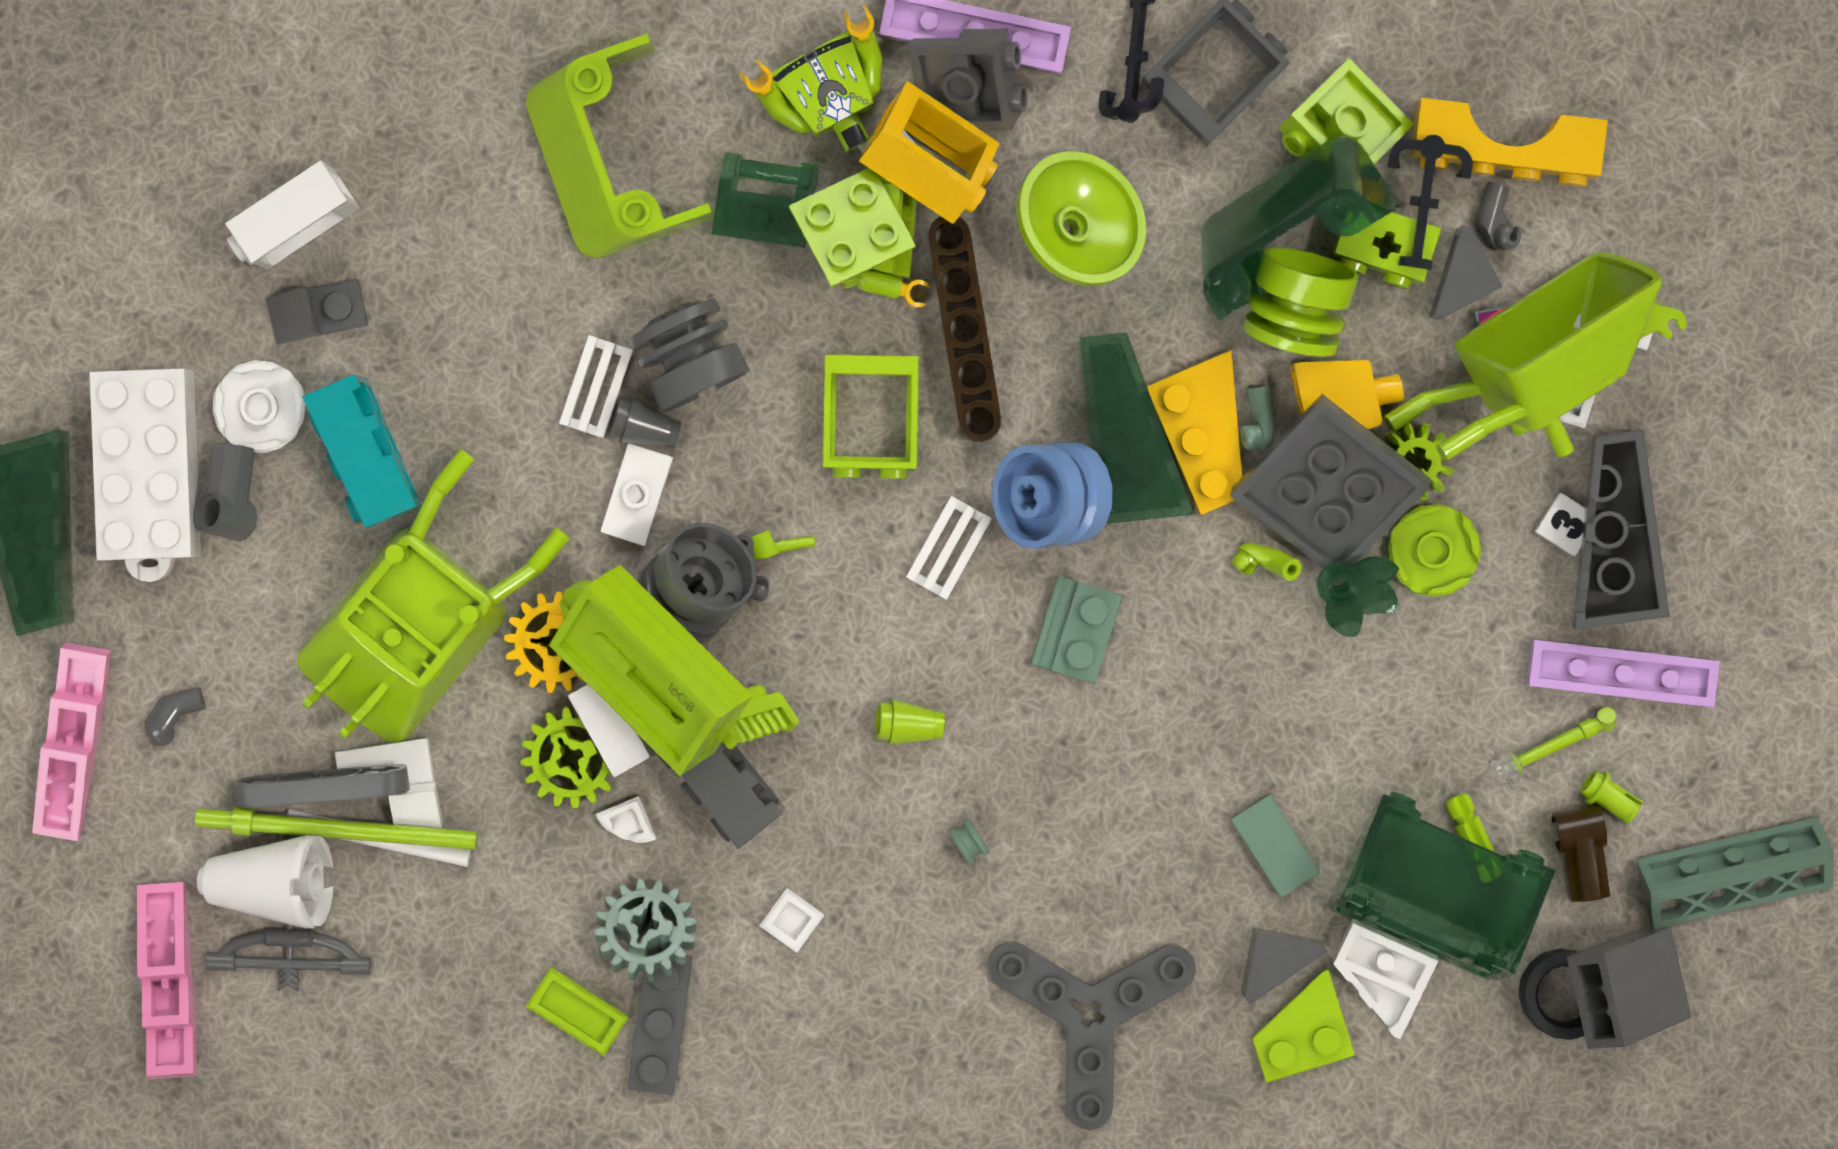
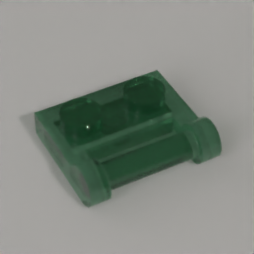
(761, 215)

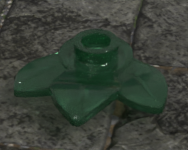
(1363, 592)

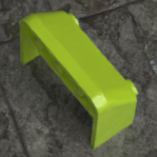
(596, 217)

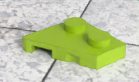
(1304, 1032)

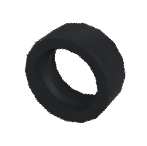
(1528, 996)

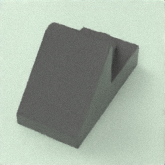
(317, 311)

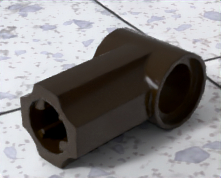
(1581, 843)

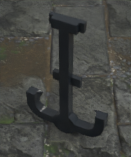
(1130, 107)
(1431, 148)

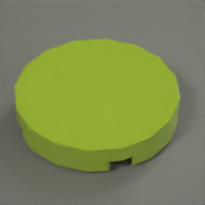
(1419, 549)

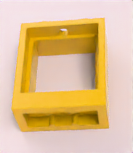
(920, 172)

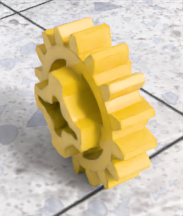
(525, 639)

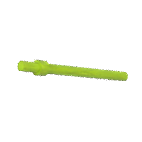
(246, 822)

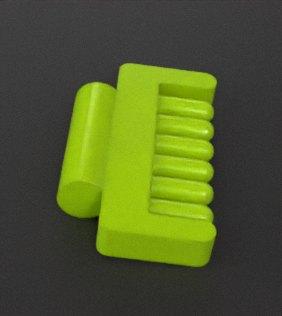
(761, 717)

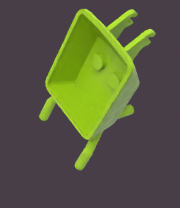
(1538, 365)
(409, 625)

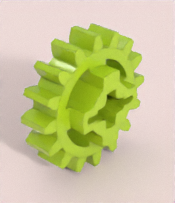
(544, 771)

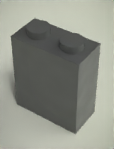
(1629, 987)

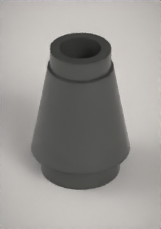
(643, 425)

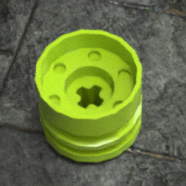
(1300, 301)

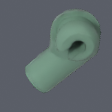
(1262, 414)

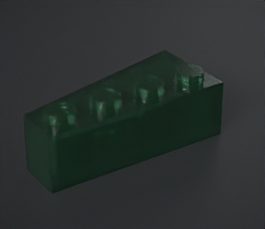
(1128, 432)

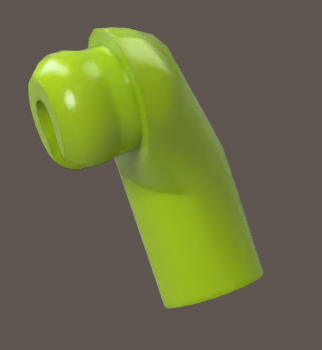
(1268, 558)

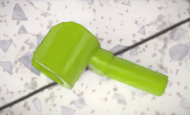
(766, 547)

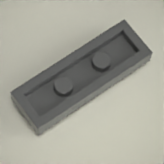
(659, 1030)

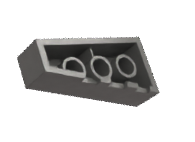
(1620, 546)
(732, 794)

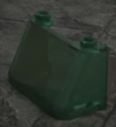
(1330, 180)
(1441, 890)

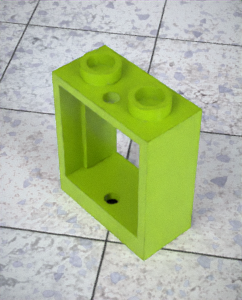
(870, 366)

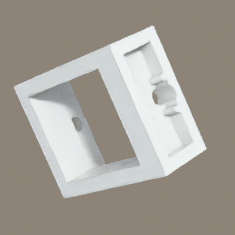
(290, 216)

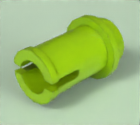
(1610, 796)

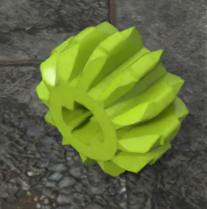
(1427, 453)

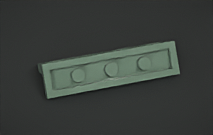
(1736, 865)

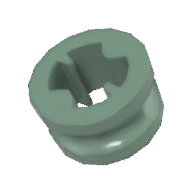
(969, 841)

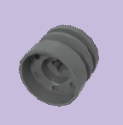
(688, 354)
(701, 577)

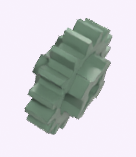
(662, 937)

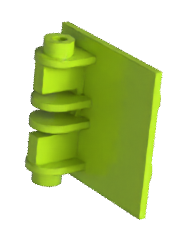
(852, 227)

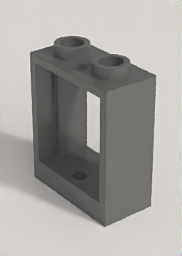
(1182, 105)

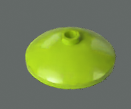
(1095, 204)

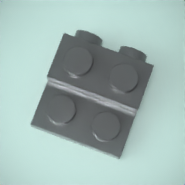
(972, 76)

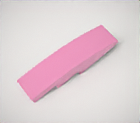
(71, 741)
(166, 980)

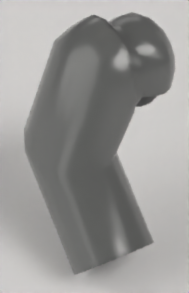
(1492, 220)

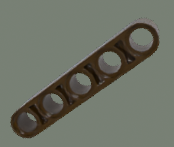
(969, 306)

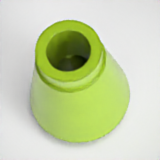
(907, 723)

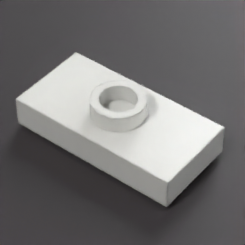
(636, 494)

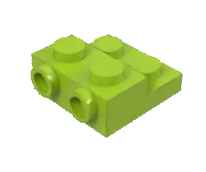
(1345, 107)

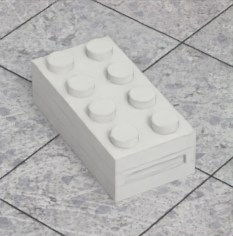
(145, 468)

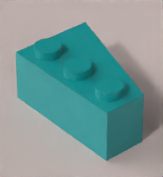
(361, 451)

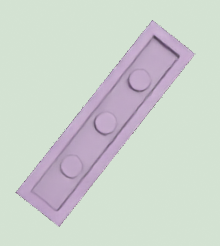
(1041, 42)
(1622, 673)

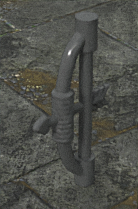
(289, 937)

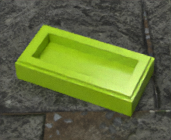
(577, 1011)

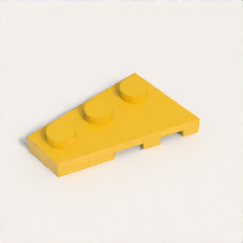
(1202, 428)

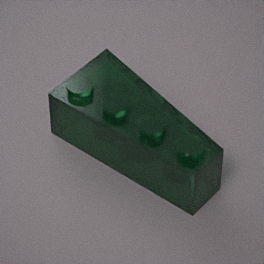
(36, 532)

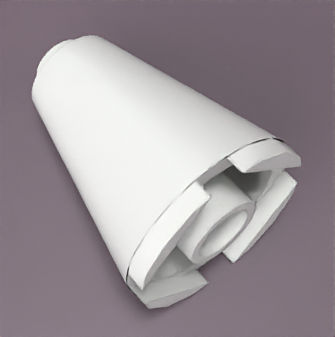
(272, 881)

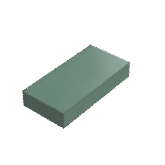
(1274, 845)

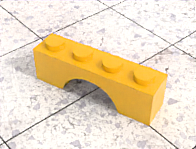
(1568, 149)

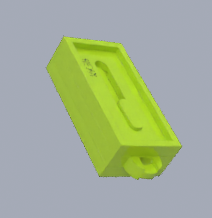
(648, 668)

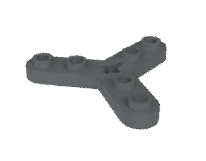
(1092, 1045)

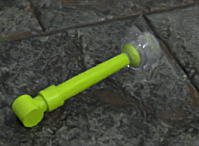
(1508, 767)

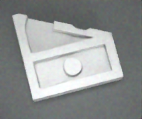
(1385, 972)

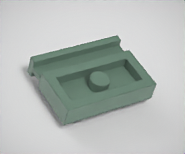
(1076, 629)

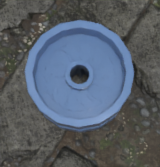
(1052, 494)

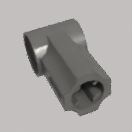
(225, 506)

